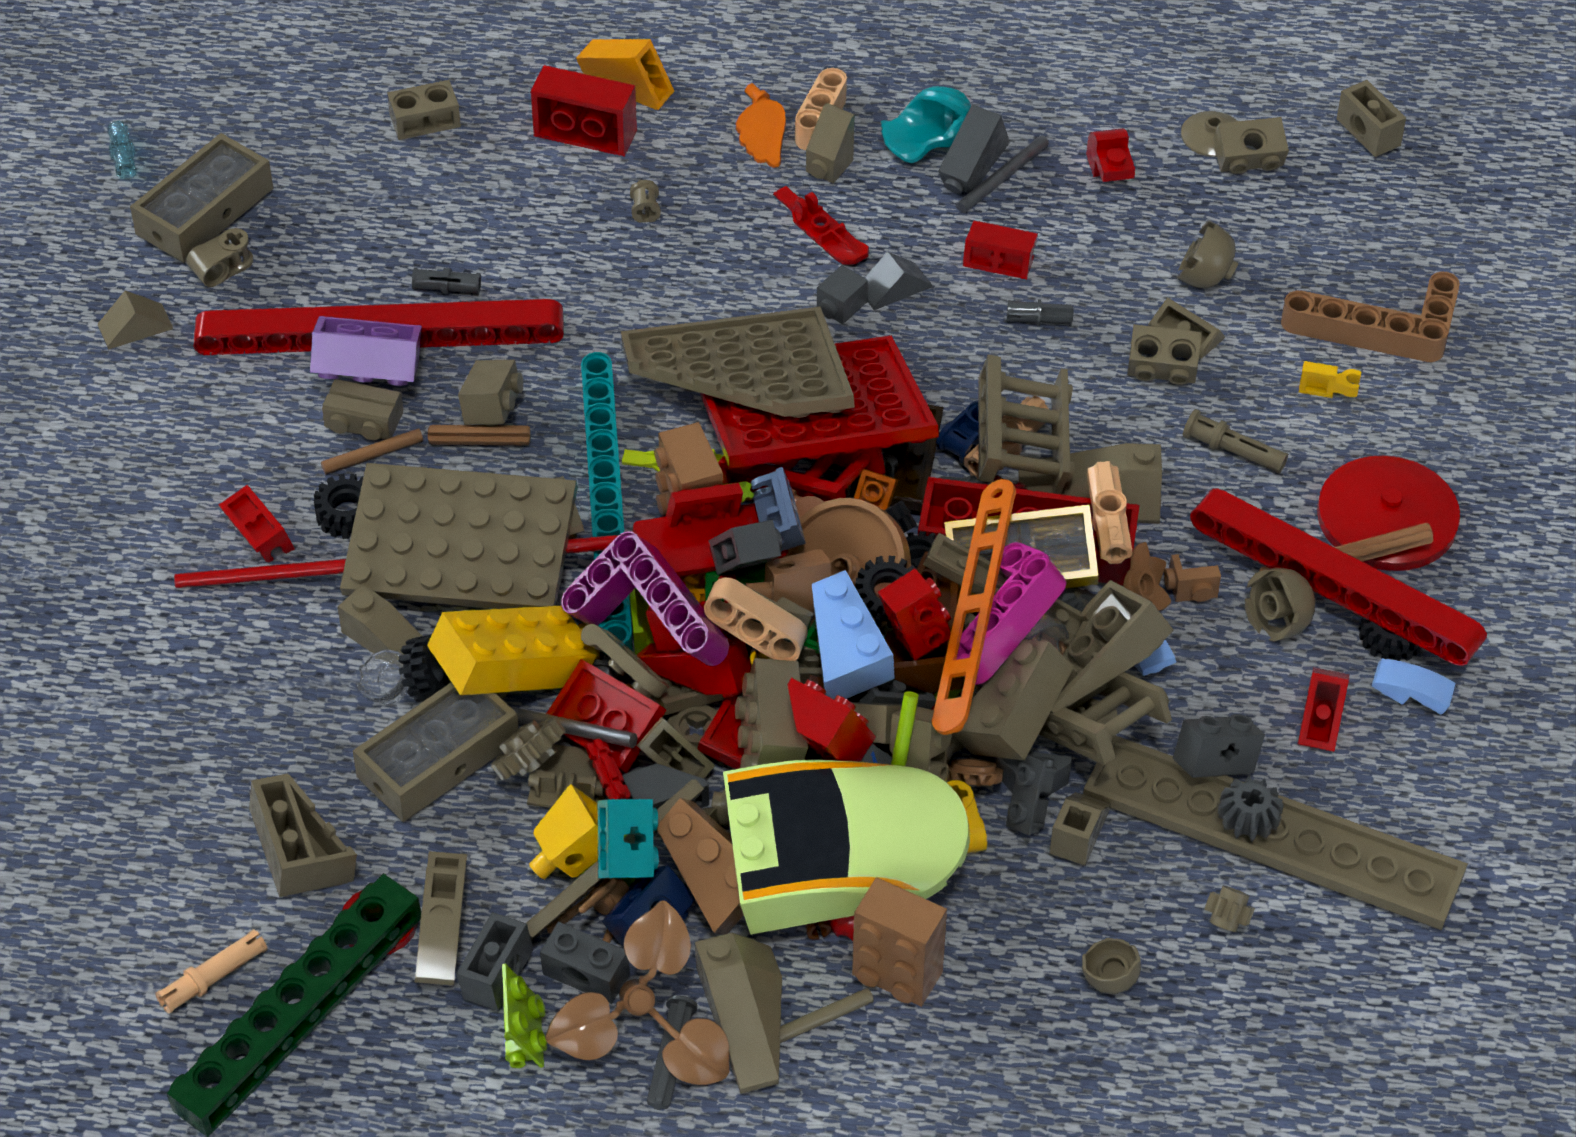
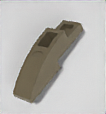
(440, 918)

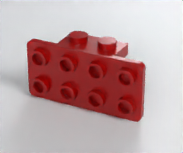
(692, 521)

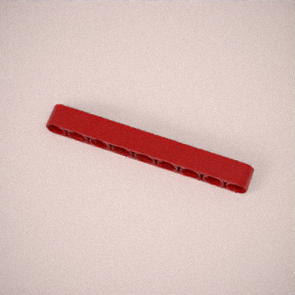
(1340, 577)

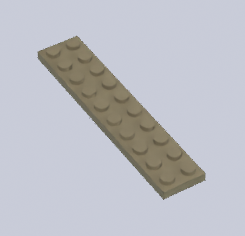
(1306, 842)

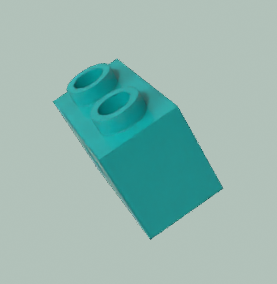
(622, 858)

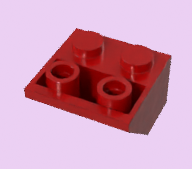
(829, 724)

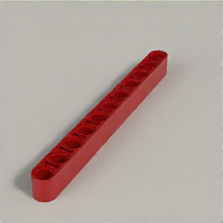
(442, 324)

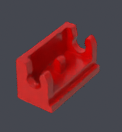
(999, 249)
(256, 523)

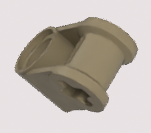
(218, 259)

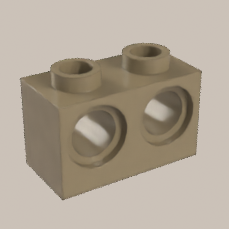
(424, 109)
(1165, 346)

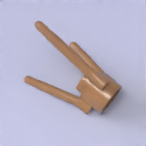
(602, 898)

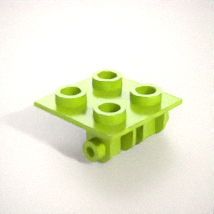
(522, 1021)

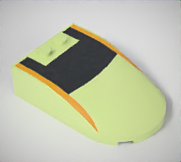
(824, 830)

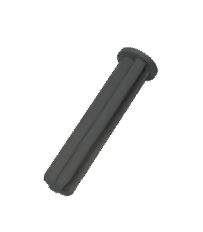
(663, 1081)

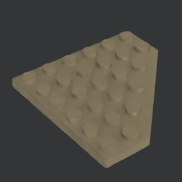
(760, 361)

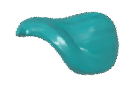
(926, 123)

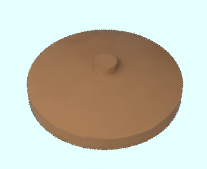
(851, 535)

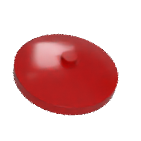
(1385, 496)

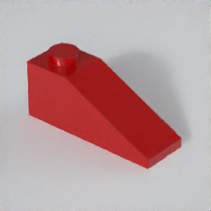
(710, 680)

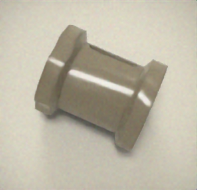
(641, 200)

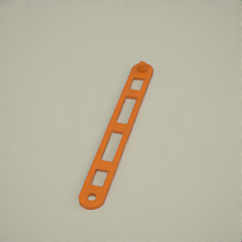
(952, 714)

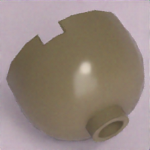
(1209, 258)
(1278, 595)

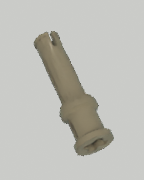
(1220, 435)

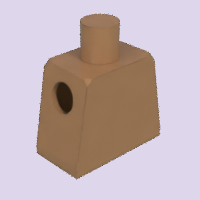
(793, 578)

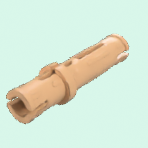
(214, 969)

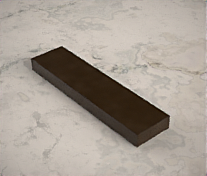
(915, 467)

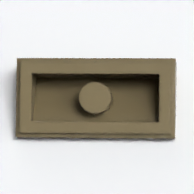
(1177, 317)

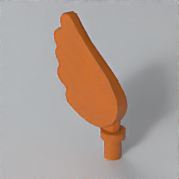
(762, 127)

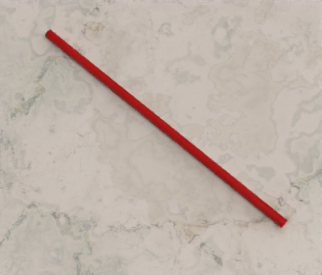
(327, 567)

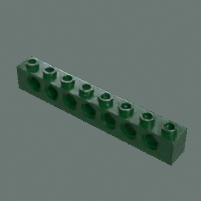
(292, 1023)

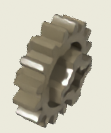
(528, 748)

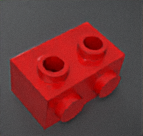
(916, 613)

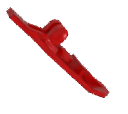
(831, 236)

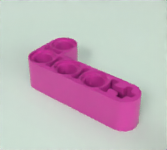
(1016, 607)

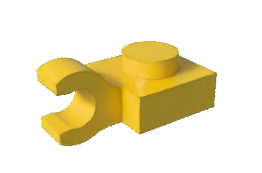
(1324, 381)

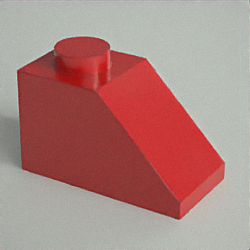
(1323, 709)

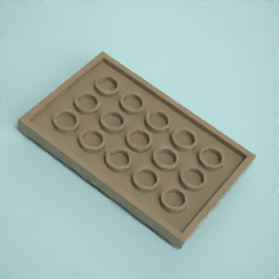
(459, 537)

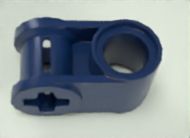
(961, 433)

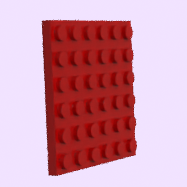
(885, 413)

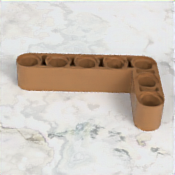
(1376, 327)

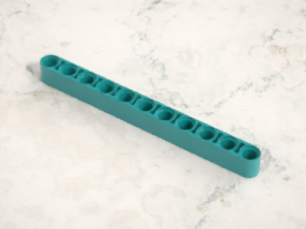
(604, 470)

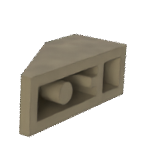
(374, 622)

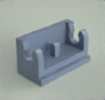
(779, 505)

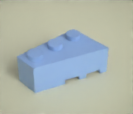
(849, 641)

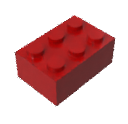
(584, 110)

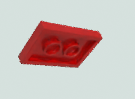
(606, 702)

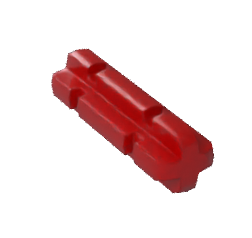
(607, 770)

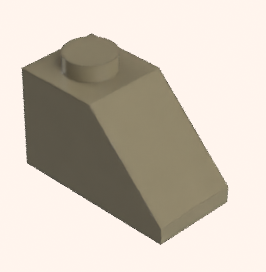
(831, 144)

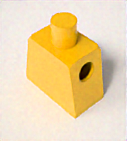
(567, 835)

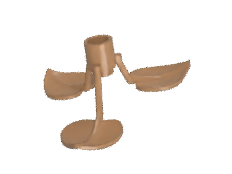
(586, 1025)

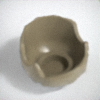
(1111, 966)

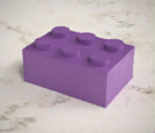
(365, 350)

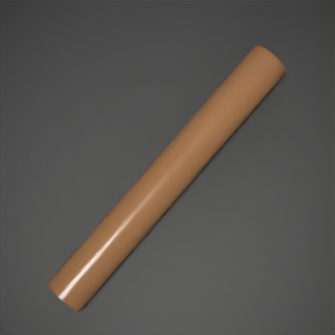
(372, 451)

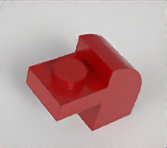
(1110, 155)

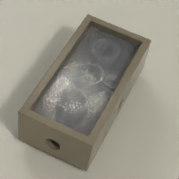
(202, 197)
(433, 748)

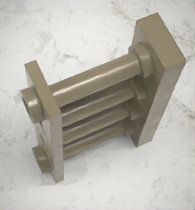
(994, 432)
(1094, 739)

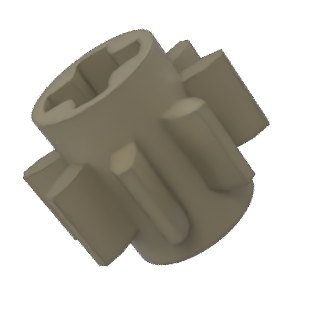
(1229, 908)

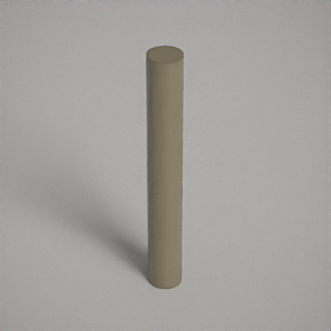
(825, 1014)

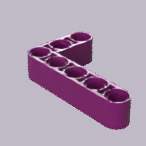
(635, 563)

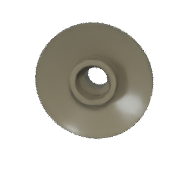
(1200, 129)

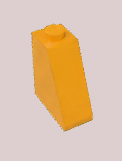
(631, 63)

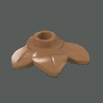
(1146, 575)

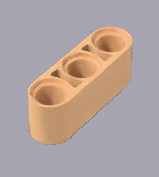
(828, 88)
(748, 605)

